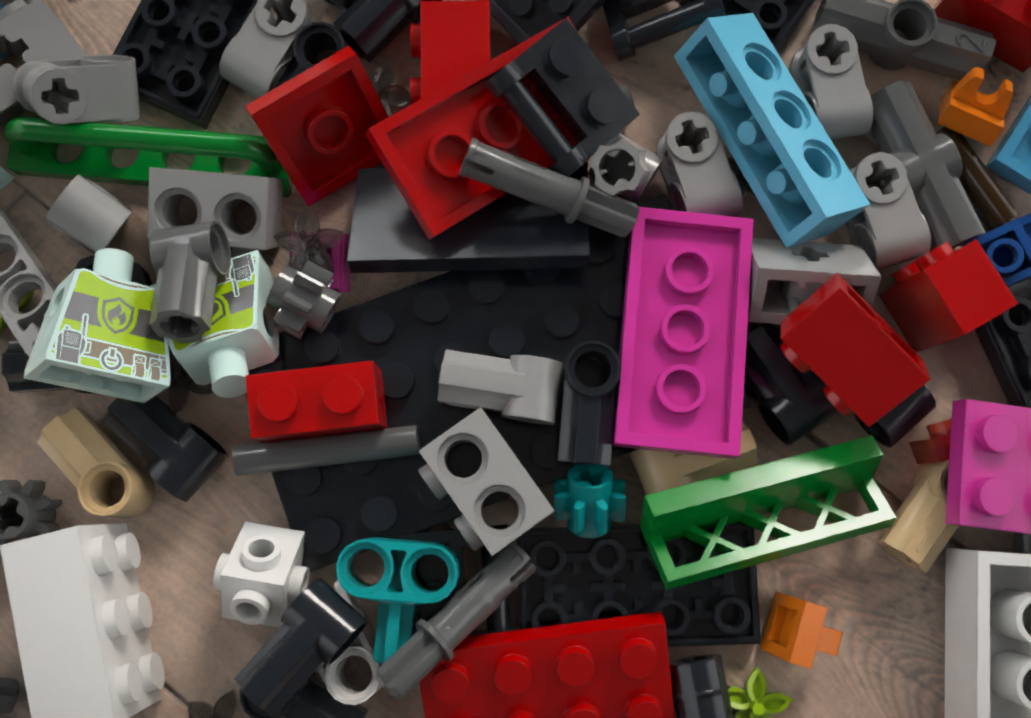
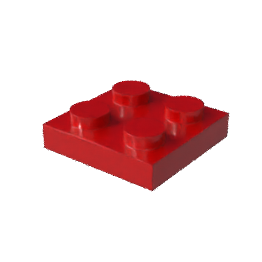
(321, 123)

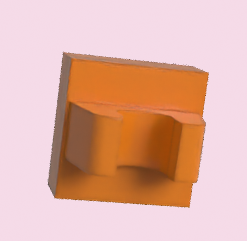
(973, 112)
(797, 631)

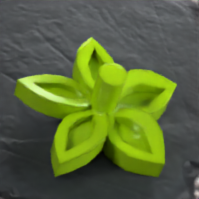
(755, 700)

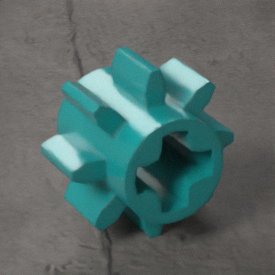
(589, 500)

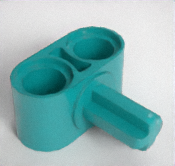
(398, 589)

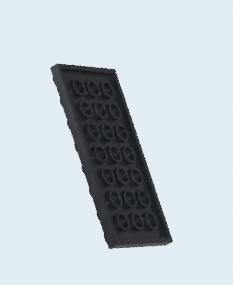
(407, 339)

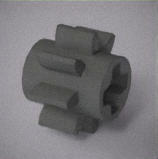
(303, 299)
(29, 502)

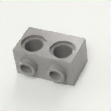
(217, 200)
(498, 473)

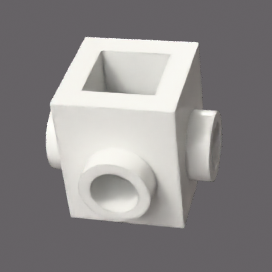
(263, 587)

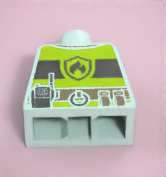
(240, 330)
(101, 335)

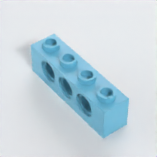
(770, 129)

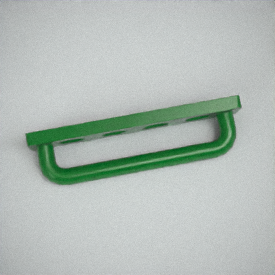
(36, 143)

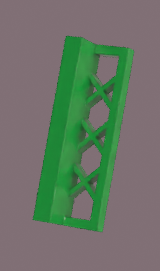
(763, 490)

